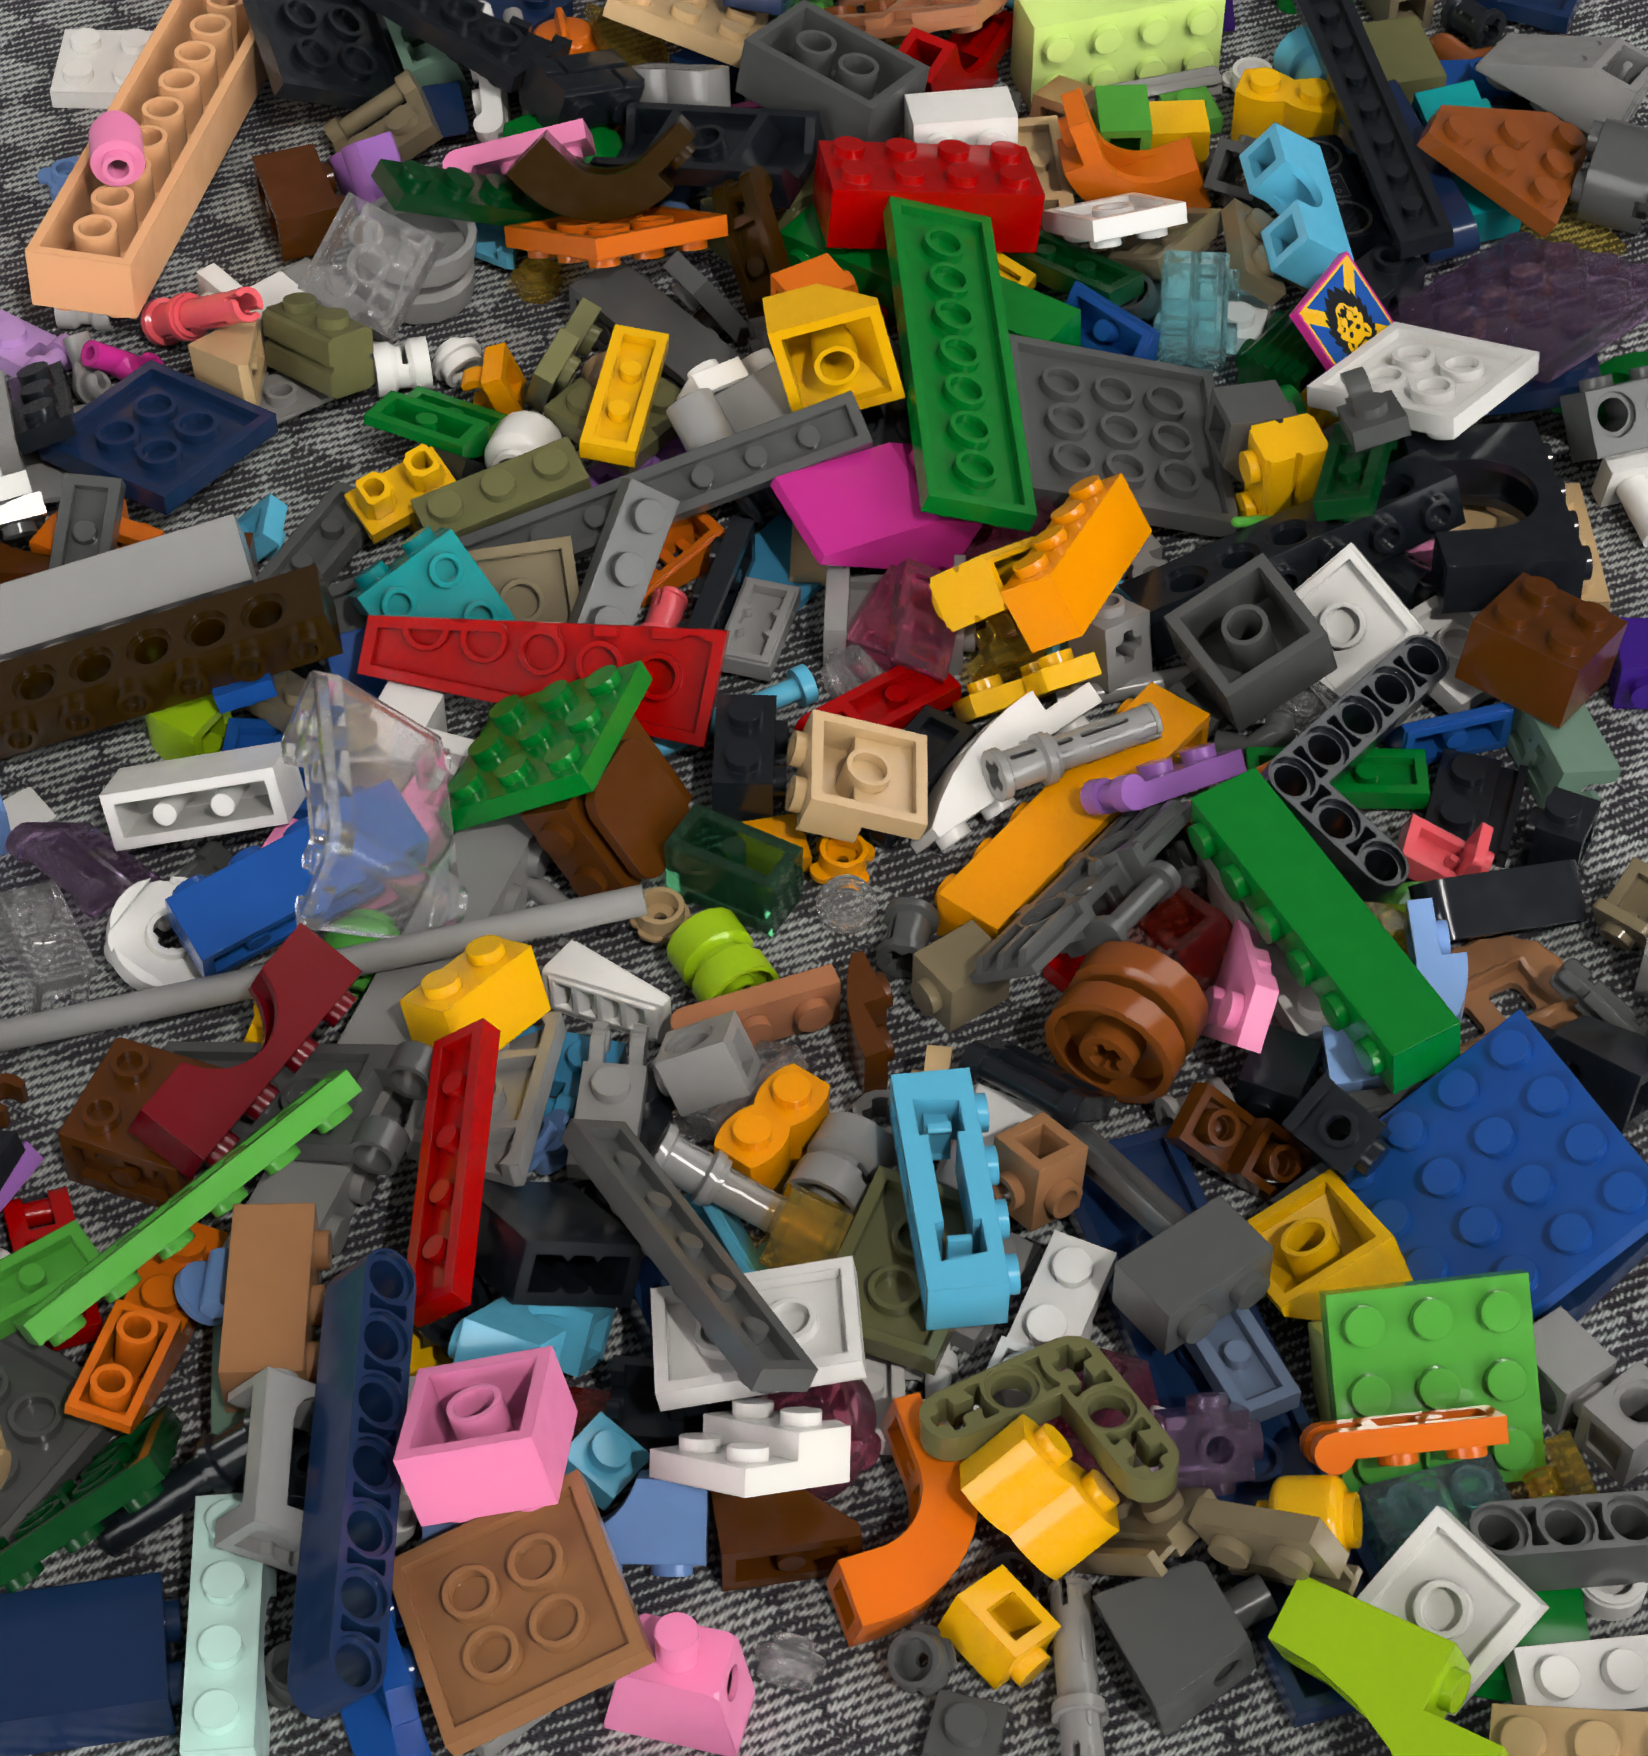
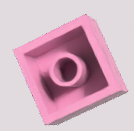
(486, 1437)

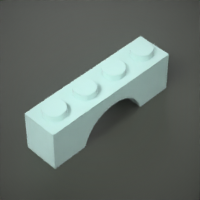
(224, 1655)

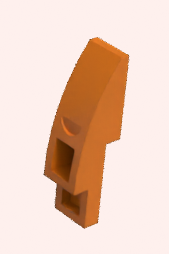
(140, 1342)

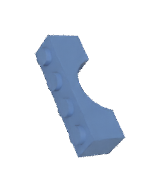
(653, 1526)

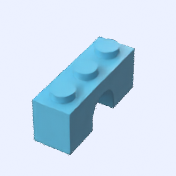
(1295, 182)
(500, 1328)

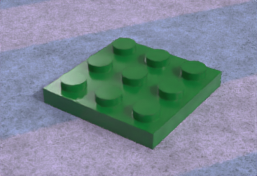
(546, 745)

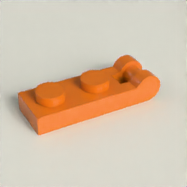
(1401, 1437)

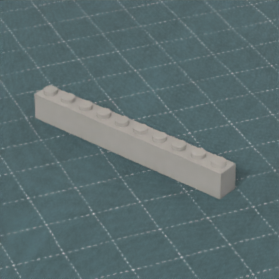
(494, 867)

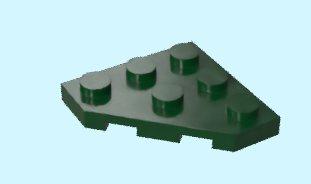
(120, 1476)

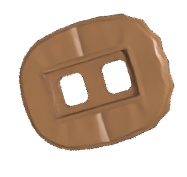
(1517, 965)

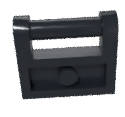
(1037, 1082)

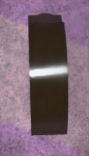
(596, 193)

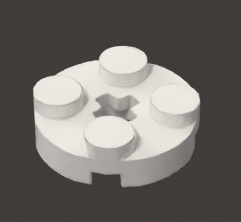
(135, 948)

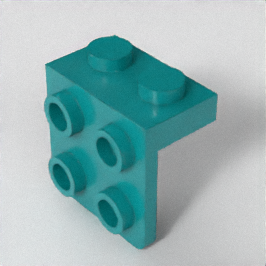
(429, 581)

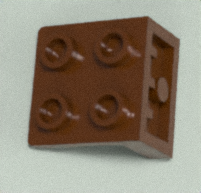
(96, 1132)

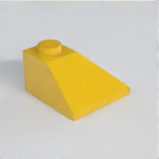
(831, 345)
(1325, 1243)

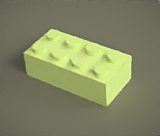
(1111, 40)

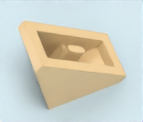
(232, 360)

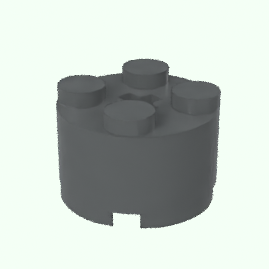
(1617, 179)

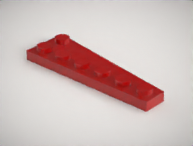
(523, 657)

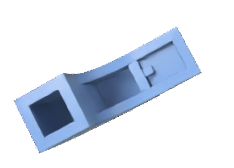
(1446, 972)

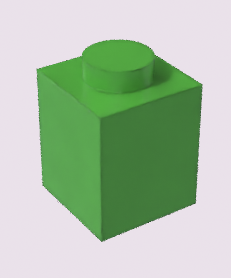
(1123, 115)

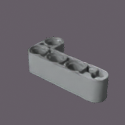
(708, 417)

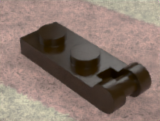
(752, 236)

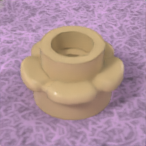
(664, 916)

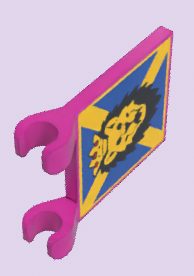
(1339, 312)

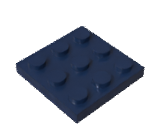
(162, 435)

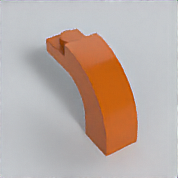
(1104, 170)
(899, 1581)

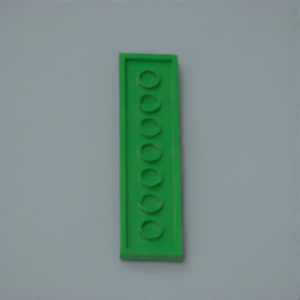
(958, 366)

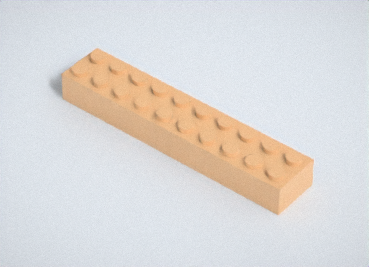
(190, 96)

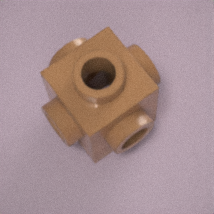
(1040, 1171)

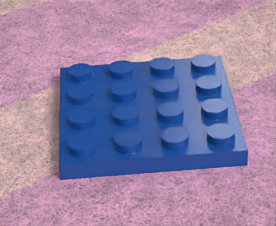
(1507, 1170)

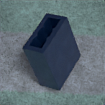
(88, 1664)

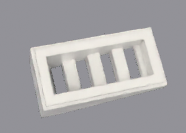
(598, 990)

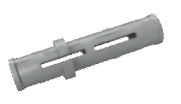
(1079, 1708)

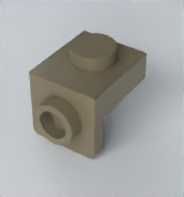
(1625, 911)

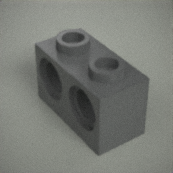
(1626, 416)

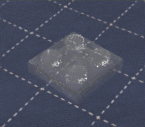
(371, 265)

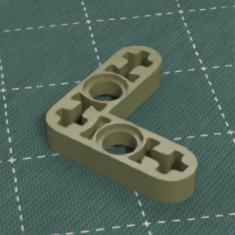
(1055, 1395)

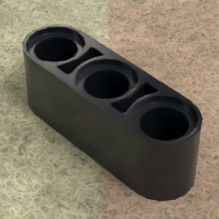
(1506, 900)

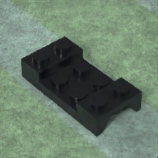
(729, 143)

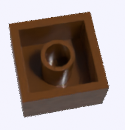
(1541, 649)

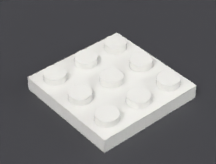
(1434, 374)

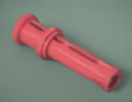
(190, 316)

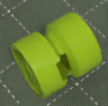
(717, 955)

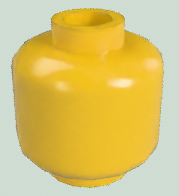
(1320, 1497)

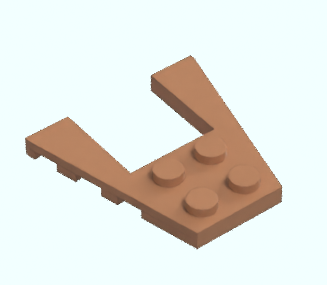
(925, 15)

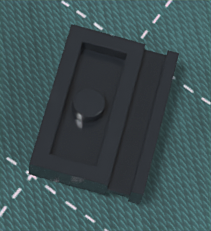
(1476, 791)

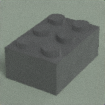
(830, 67)

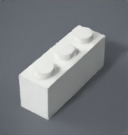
(201, 796)

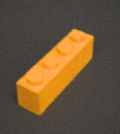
(1076, 561)

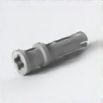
(1048, 756)
(713, 1180)

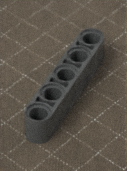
(1568, 1538)

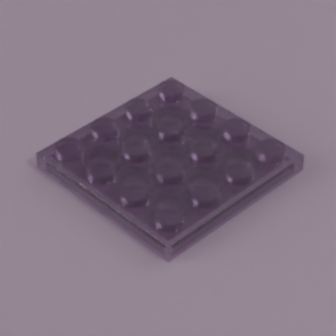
(1535, 299)

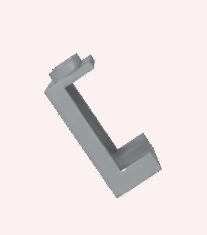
(264, 1523)

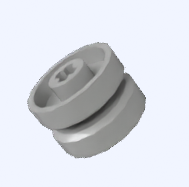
(452, 277)

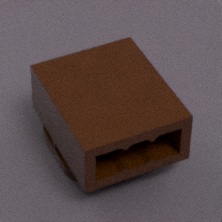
(621, 827)

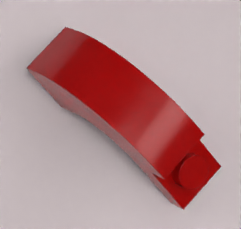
(964, 59)

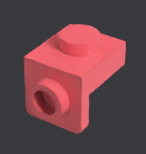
(1439, 854)

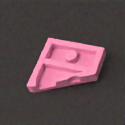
(1243, 993)

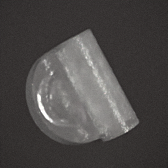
(848, 669)

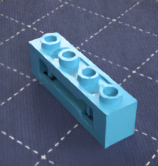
(977, 1274)

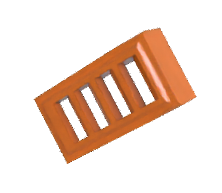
(693, 560)

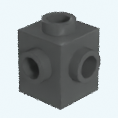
(1224, 170)

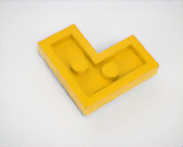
(1043, 677)

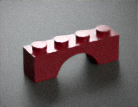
(198, 1106)

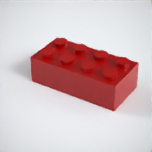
(986, 180)

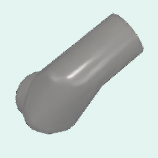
(86, 382)

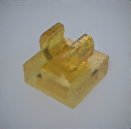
(1000, 650)
(1567, 1475)

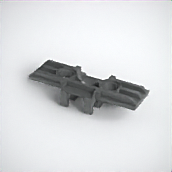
(1107, 879)

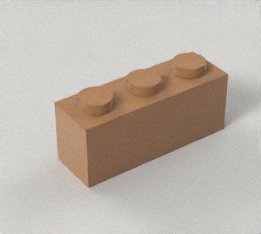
(272, 1293)

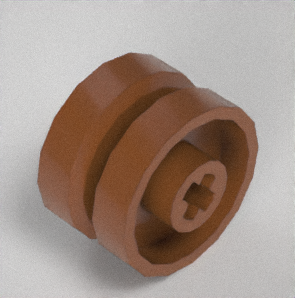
(1127, 1021)

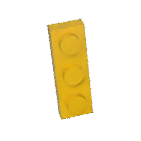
(624, 396)

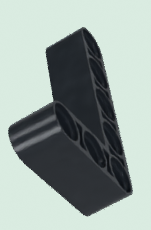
(1335, 744)

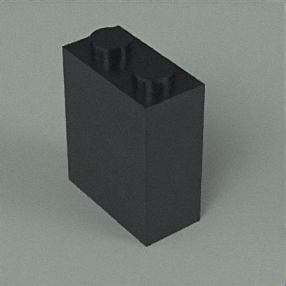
(554, 1247)

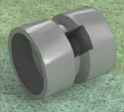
(844, 1159)

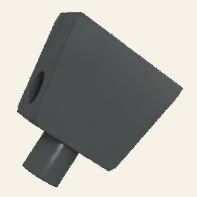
(1183, 1637)

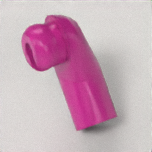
(113, 360)

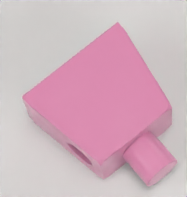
(692, 1693)

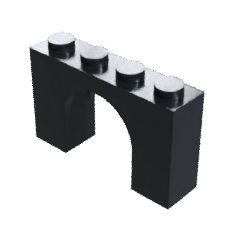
(1512, 472)

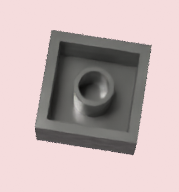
(1251, 642)

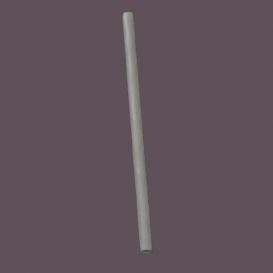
(368, 957)

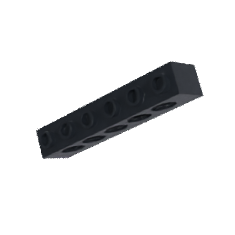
(1413, 504)

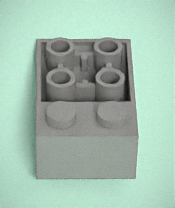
(1570, 75)

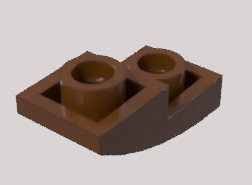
(866, 1018)
(1236, 1144)

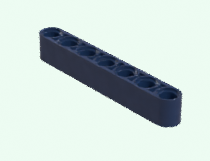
(352, 1486)

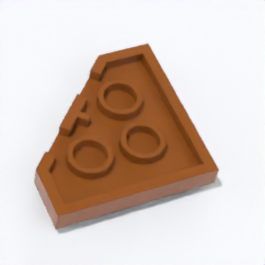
(1510, 156)

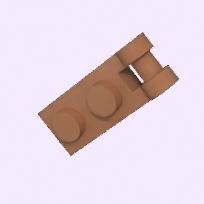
(776, 1007)

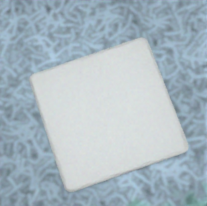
(27, 807)

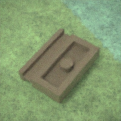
(1147, 1535)
(1273, 1544)

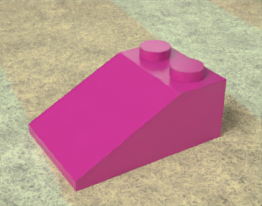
(869, 512)

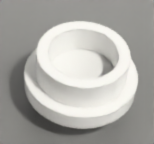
(454, 357)

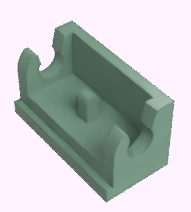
(1562, 756)

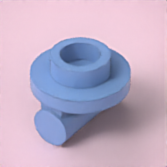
(202, 1288)

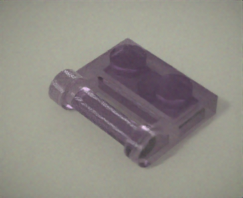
(79, 861)

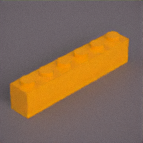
(1054, 826)

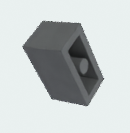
(1193, 1276)

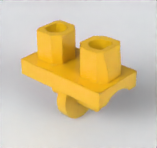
(384, 498)

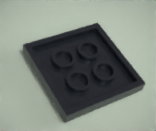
(324, 50)

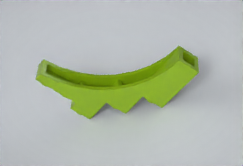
(1383, 1668)

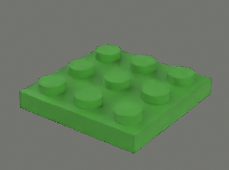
(1436, 1350)

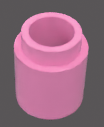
(116, 149)

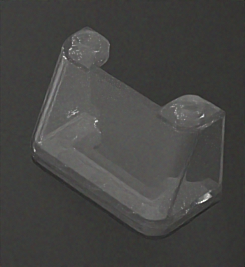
(374, 815)

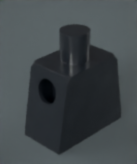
(1608, 1065)

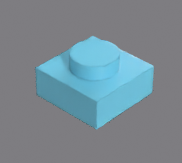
(267, 524)
(606, 1459)

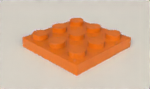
(606, 241)

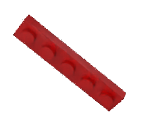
(452, 1170)

